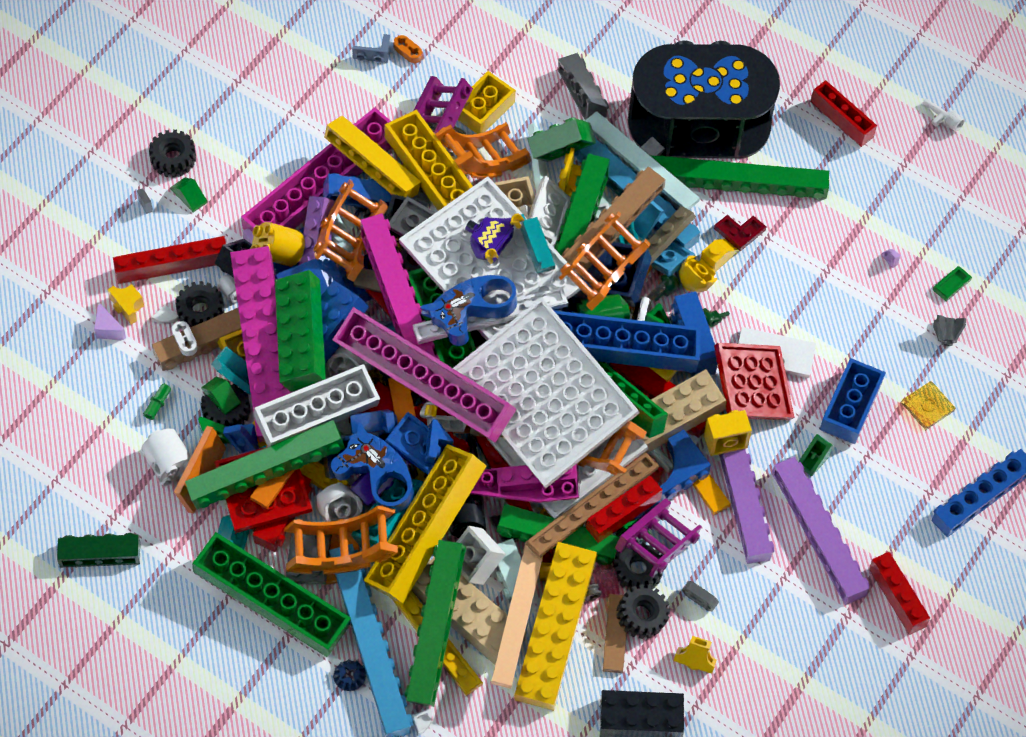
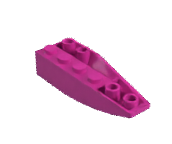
(523, 485)

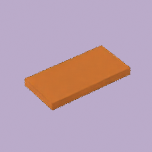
(209, 449)

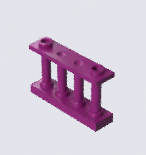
(430, 100)
(650, 521)

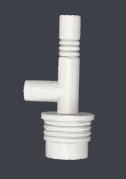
(951, 119)

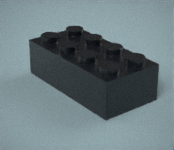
(641, 714)

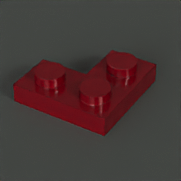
(739, 235)

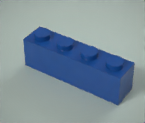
(366, 187)

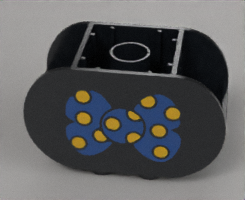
(703, 99)

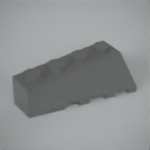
(582, 86)

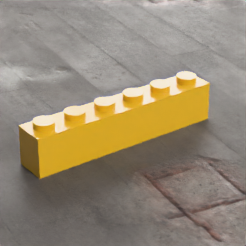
(371, 158)

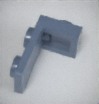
(374, 54)

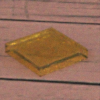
(928, 405)

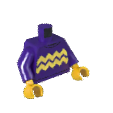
(492, 236)

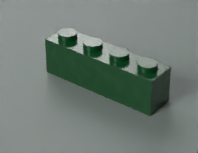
(98, 550)

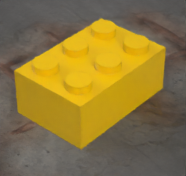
(487, 103)

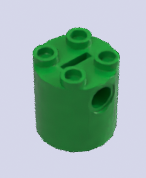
(610, 306)

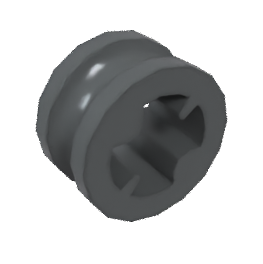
(593, 592)

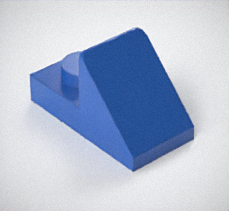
(242, 437)
(436, 438)

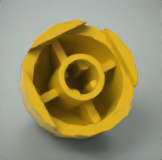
(696, 275)

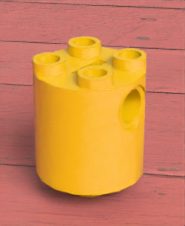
(284, 243)

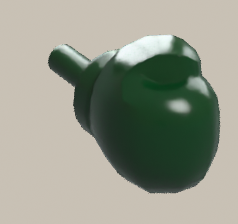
(671, 283)
(714, 317)

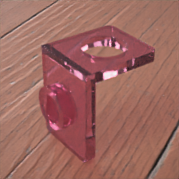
(607, 580)

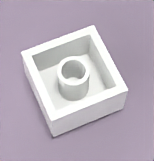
(481, 555)

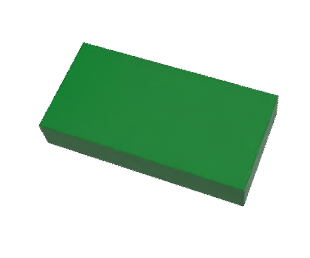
(952, 283)

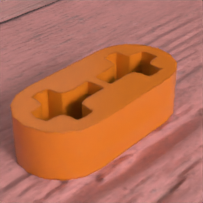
(406, 50)

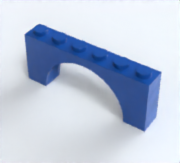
(688, 466)

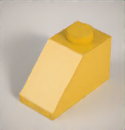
(718, 253)

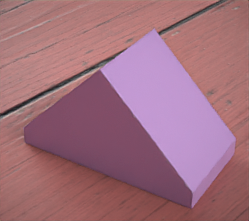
(107, 326)

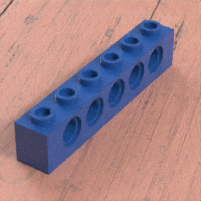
(950, 523)

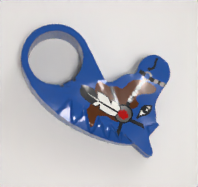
(465, 300)
(374, 456)

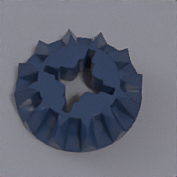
(347, 683)

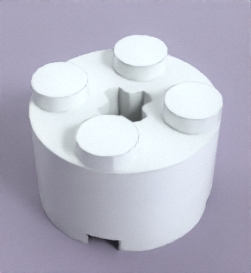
(338, 503)

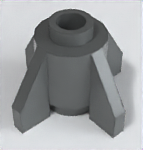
(948, 329)

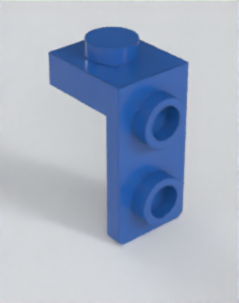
(374, 421)

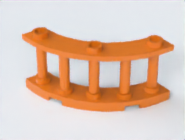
(472, 162)
(354, 260)
(600, 289)
(630, 432)
(345, 562)

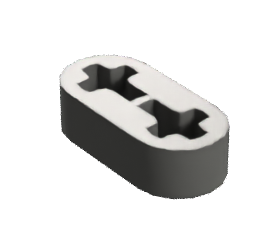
(700, 596)

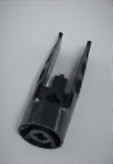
(470, 512)

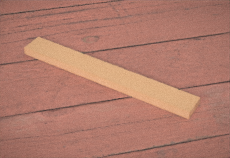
(517, 619)

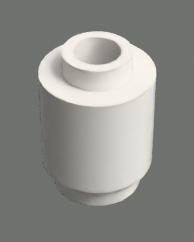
(227, 286)

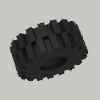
(172, 142)
(199, 294)
(235, 417)
(627, 577)
(652, 602)

